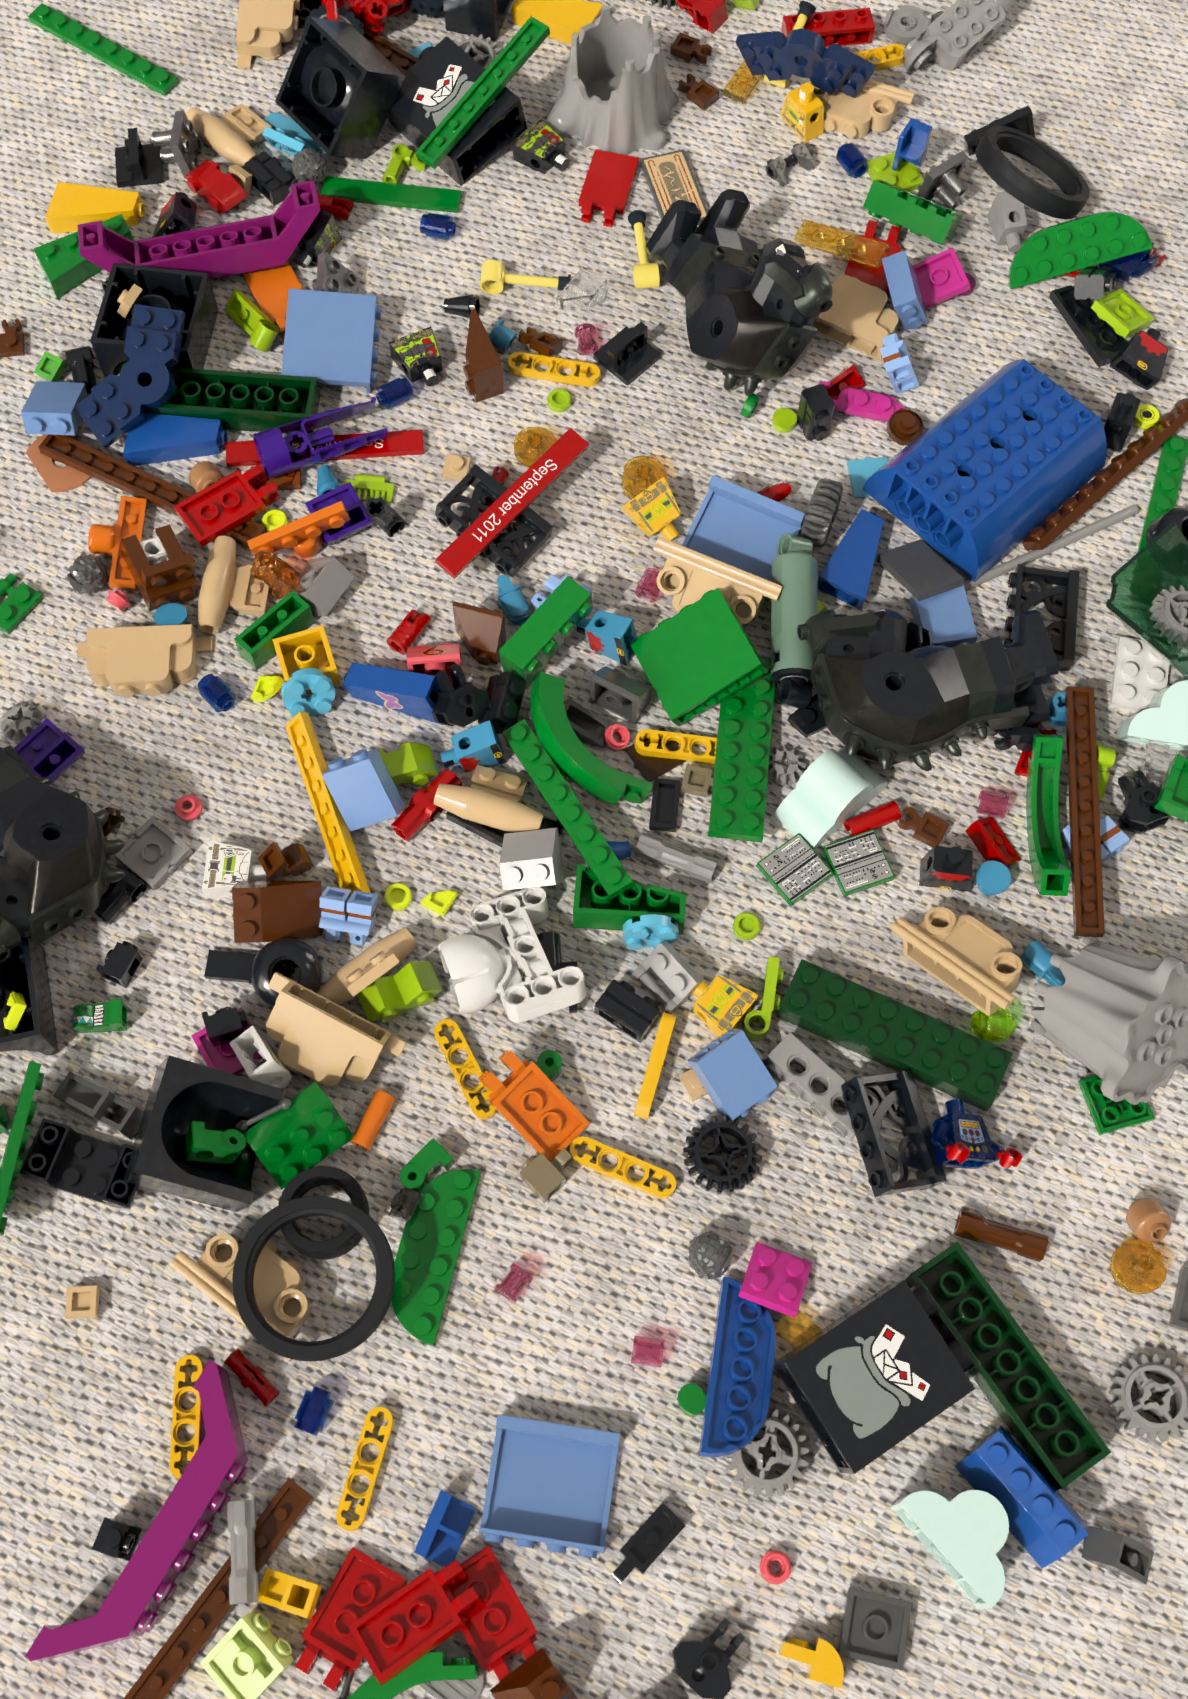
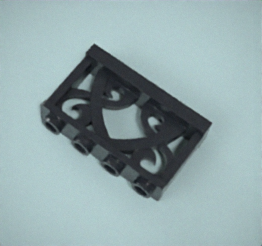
(488, 488)
(1065, 594)
(910, 1116)

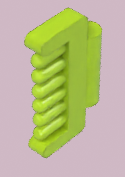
(372, 484)

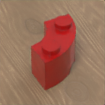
(706, 13)
(218, 189)

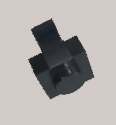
(1018, 736)

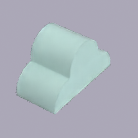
(1163, 721)
(827, 795)
(962, 1537)

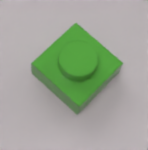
(51, 367)

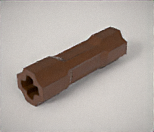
(1023, 1242)

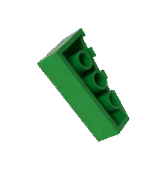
(912, 211)
(65, 265)
(545, 631)
(596, 911)

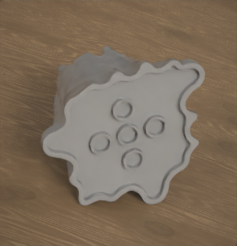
(615, 87)
(1119, 1017)

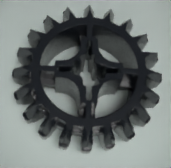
(728, 1179)

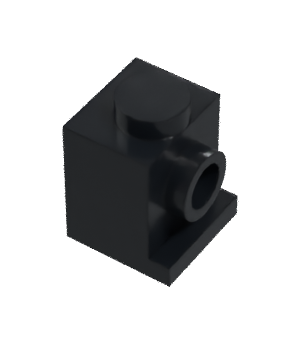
(121, 963)
(225, 1025)
(116, 1539)

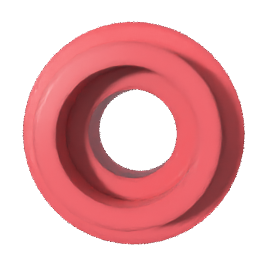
(118, 599)
(623, 734)
(192, 813)
(785, 1564)

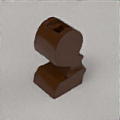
(290, 860)

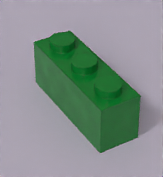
(284, 618)

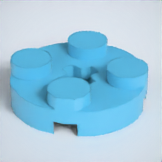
(314, 704)
(649, 931)

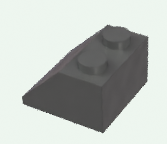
(619, 693)

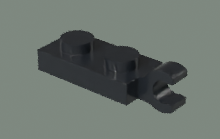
(648, 1542)

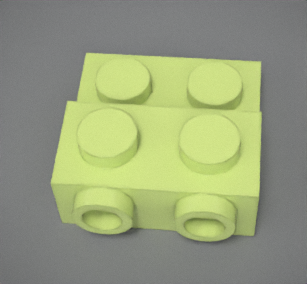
(248, 1658)

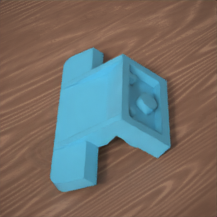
(287, 135)

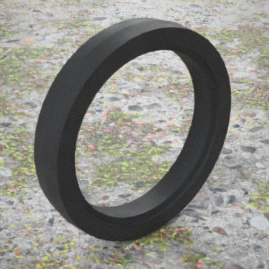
(1021, 186)
(258, 1237)

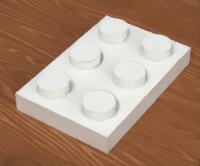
(1137, 675)

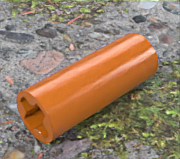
(373, 1120)

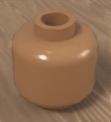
(204, 475)
(1148, 1220)

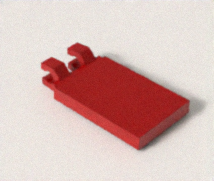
(607, 185)
(870, 274)
(226, 504)
(353, 1593)
(413, 1621)
(499, 1625)

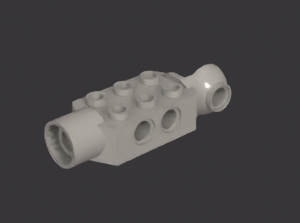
(957, 33)

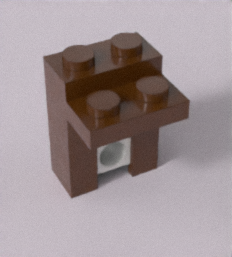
(164, 575)

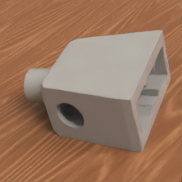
(1007, 220)

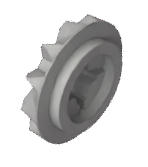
(10, 727)
(794, 771)

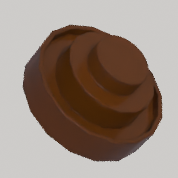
(904, 426)

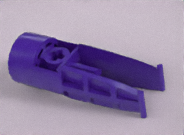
(276, 451)

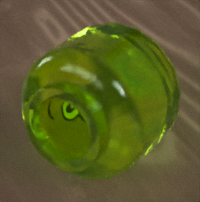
(993, 1028)

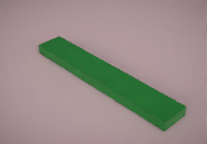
(393, 194)

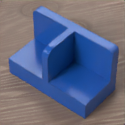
(912, 143)
(445, 1529)

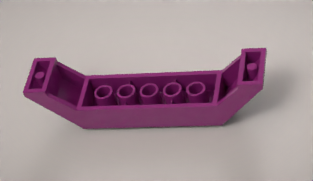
(213, 249)
(172, 1535)

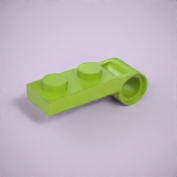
(252, 320)
(770, 1001)

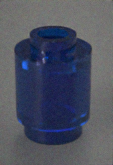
(852, 160)
(437, 226)
(394, 393)
(216, 693)
(313, 1410)

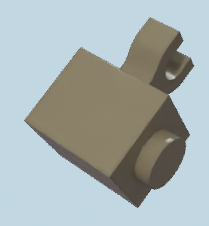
(545, 1176)

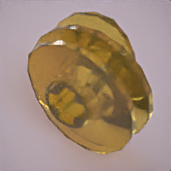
(532, 444)
(641, 474)
(1126, 1273)

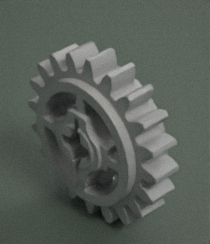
(480, 50)
(1171, 614)
(1145, 1388)
(790, 1459)

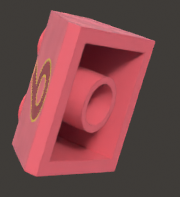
(433, 659)

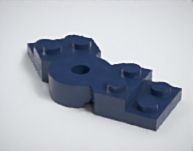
(806, 57)
(120, 401)

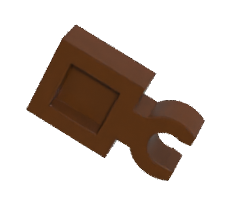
(689, 47)
(699, 93)
(12, 341)
(542, 342)
(927, 830)

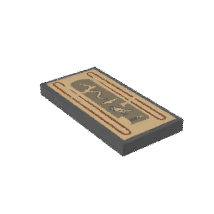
(672, 180)

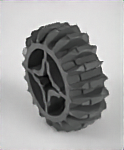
(822, 512)

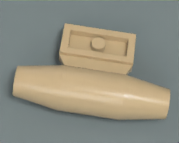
(231, 134)
(228, 586)
(491, 800)
(368, 966)

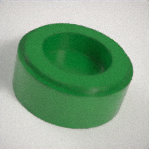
(749, 405)

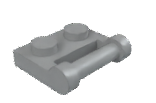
(672, 971)

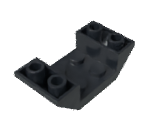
(80, 1165)

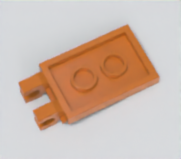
(271, 291)
(534, 1106)

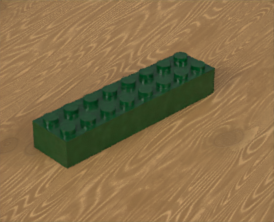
(241, 398)
(894, 1035)
(1010, 1369)

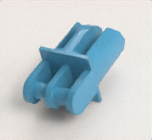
(512, 601)
(1037, 959)

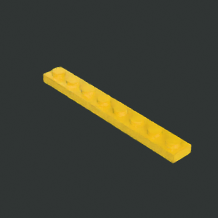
(330, 821)

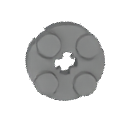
(907, 14)

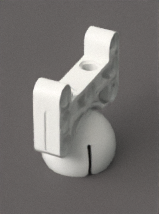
(488, 966)

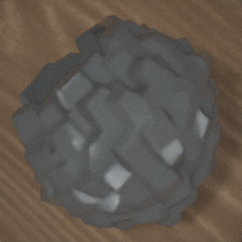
(310, 165)
(87, 574)
(709, 1255)

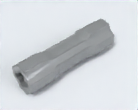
(657, 850)
(243, 1576)

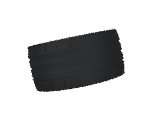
(301, 1185)

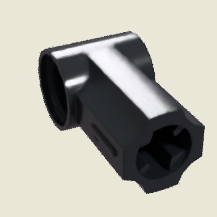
(82, 366)
(384, 516)
(119, 896)

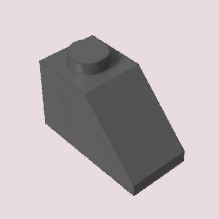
(1117, 1554)

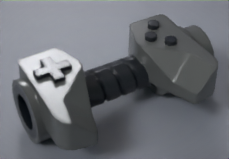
(778, 167)

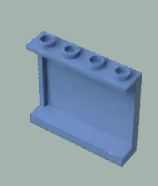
(331, 337)
(741, 527)
(550, 1485)

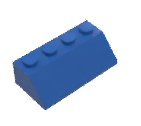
(1034, 1507)

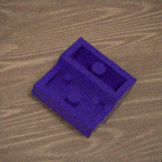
(352, 503)
(48, 751)

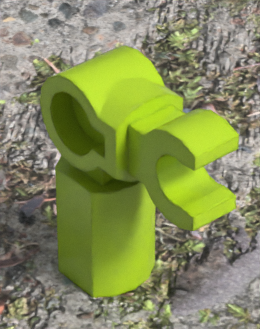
(401, 157)
(1105, 760)

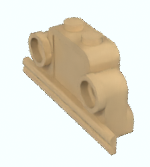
(263, 27)
(870, 109)
(857, 316)
(692, 574)
(142, 657)
(963, 957)
(324, 1037)
(275, 1283)

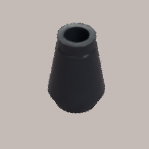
(462, 305)

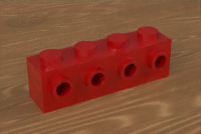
(837, 27)

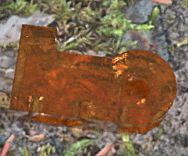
(275, 573)

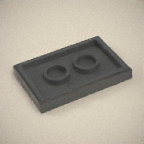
(920, 570)

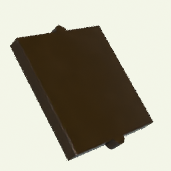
(654, 766)

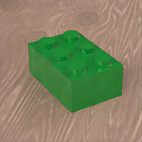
(298, 1136)

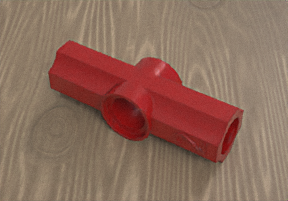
(422, 807)

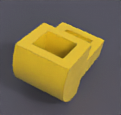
(289, 1593)
(823, 1660)

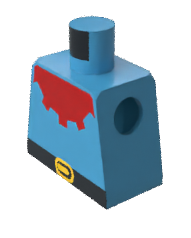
(610, 635)
(475, 747)

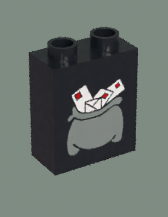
(434, 89)
(876, 1375)

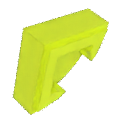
(266, 688)
(440, 901)
(17, 1009)

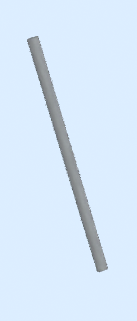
(1053, 546)

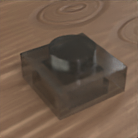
(404, 1204)

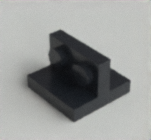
(138, 163)
(628, 354)

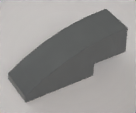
(585, 723)
(100, 1105)

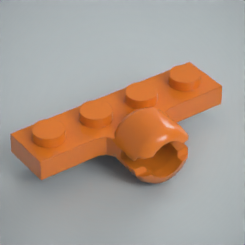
(303, 533)
(107, 539)

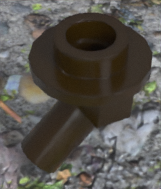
(114, 821)

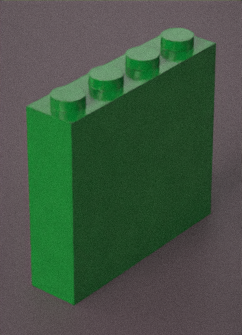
(698, 657)

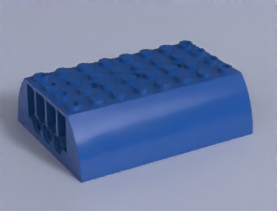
(1045, 457)

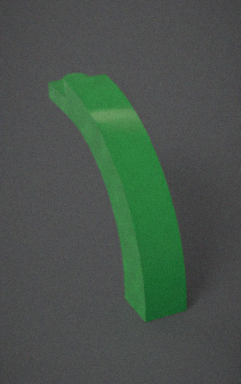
(569, 752)
(1044, 840)
(428, 1668)

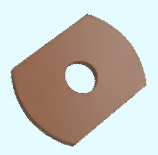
(57, 478)

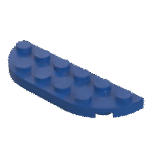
(738, 1373)

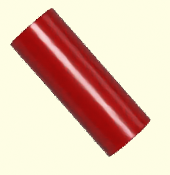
(873, 819)

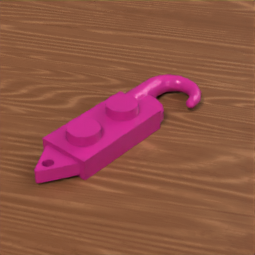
(865, 404)

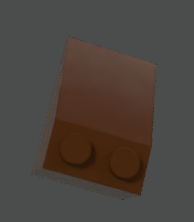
(482, 362)
(276, 910)

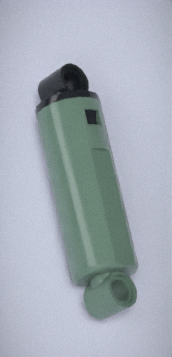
(797, 602)

